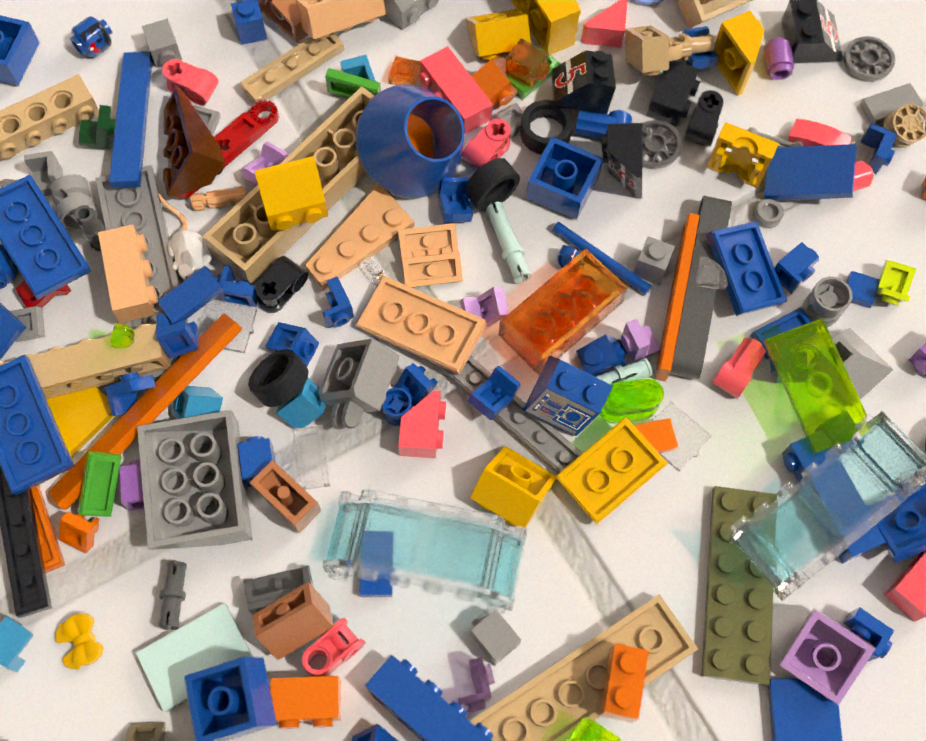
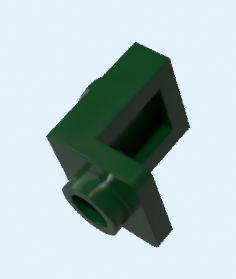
(96, 133)

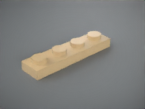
(291, 67)

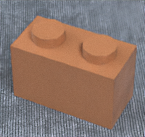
(292, 621)

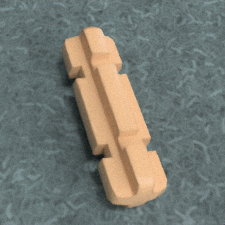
(217, 198)

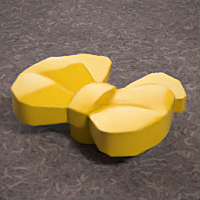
(86, 649)

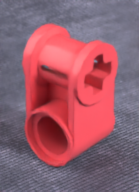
(195, 82)
(488, 144)
(333, 648)

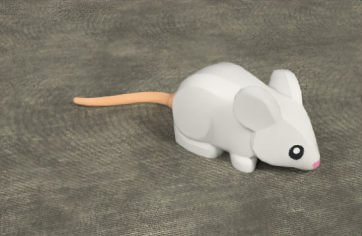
(186, 247)

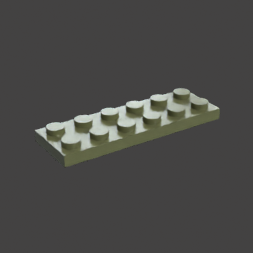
(736, 597)

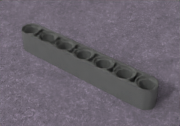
(698, 301)

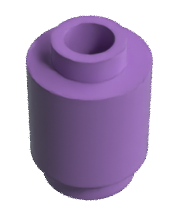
(779, 58)

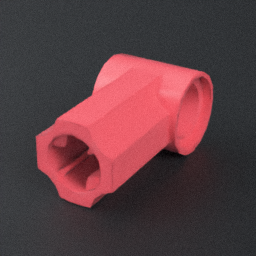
(737, 371)

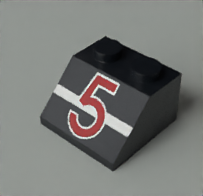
(811, 32)
(584, 82)
(624, 155)

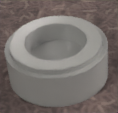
(768, 213)

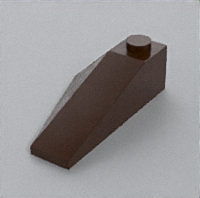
(190, 148)

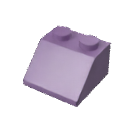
(826, 656)

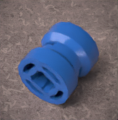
(396, 400)

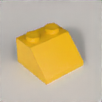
(497, 32)
(738, 48)
(292, 193)
(513, 487)

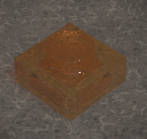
(404, 71)

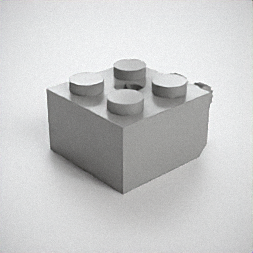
(357, 380)

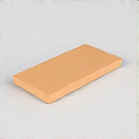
(421, 324)

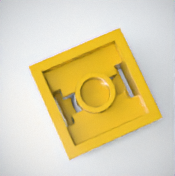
(744, 148)

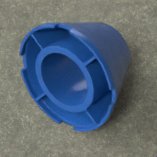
(386, 147)

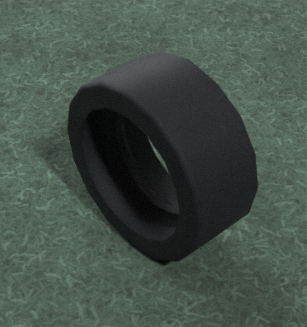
(542, 109)
(492, 183)
(278, 378)

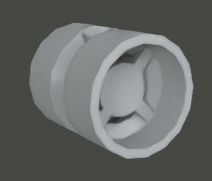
(69, 194)
(828, 300)

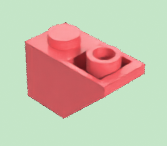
(419, 428)

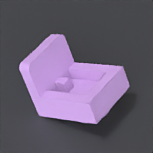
(270, 156)
(488, 306)
(639, 341)

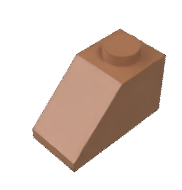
(286, 496)

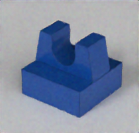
(416, 383)

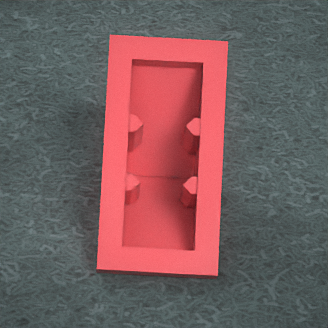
(606, 27)

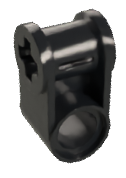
(705, 118)
(280, 284)

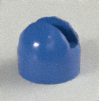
(566, 254)

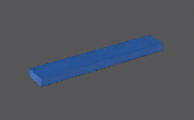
(131, 120)

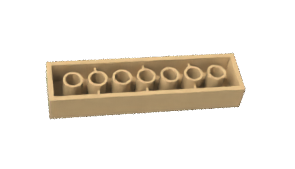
(244, 234)

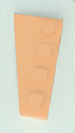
(361, 236)

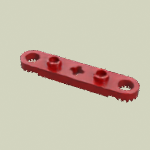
(243, 133)

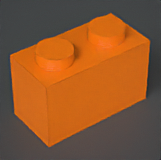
(624, 683)
(306, 701)

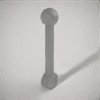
(778, 140)

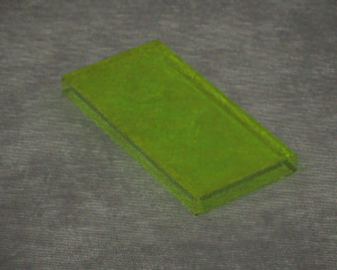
(816, 384)

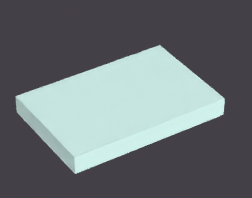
(192, 648)

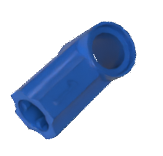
(596, 124)

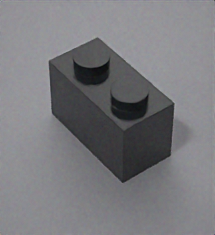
(672, 93)

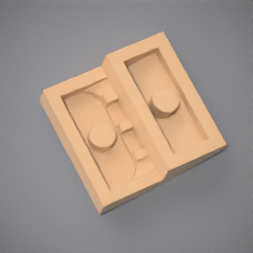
(430, 255)

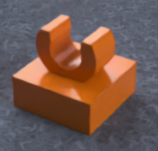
(77, 531)

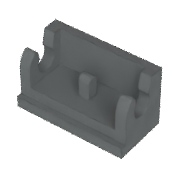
(268, 589)

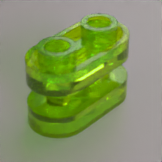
(632, 400)

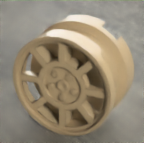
(906, 124)

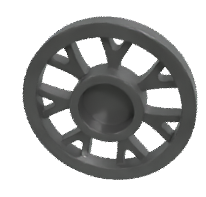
(869, 58)
(656, 144)

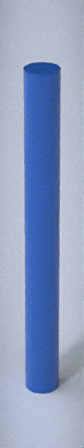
(606, 260)

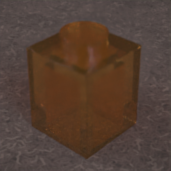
(527, 63)

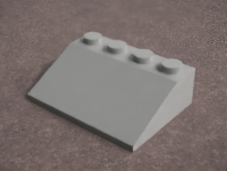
(193, 482)

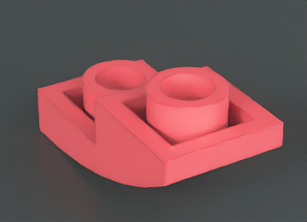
(817, 134)

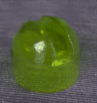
(122, 336)

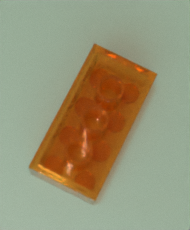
(562, 310)

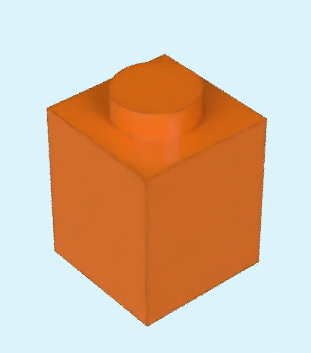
(494, 84)

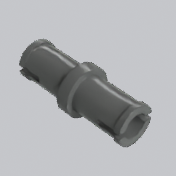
(89, 225)
(172, 595)

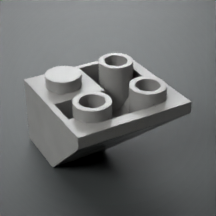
(861, 361)

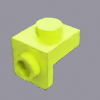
(895, 282)

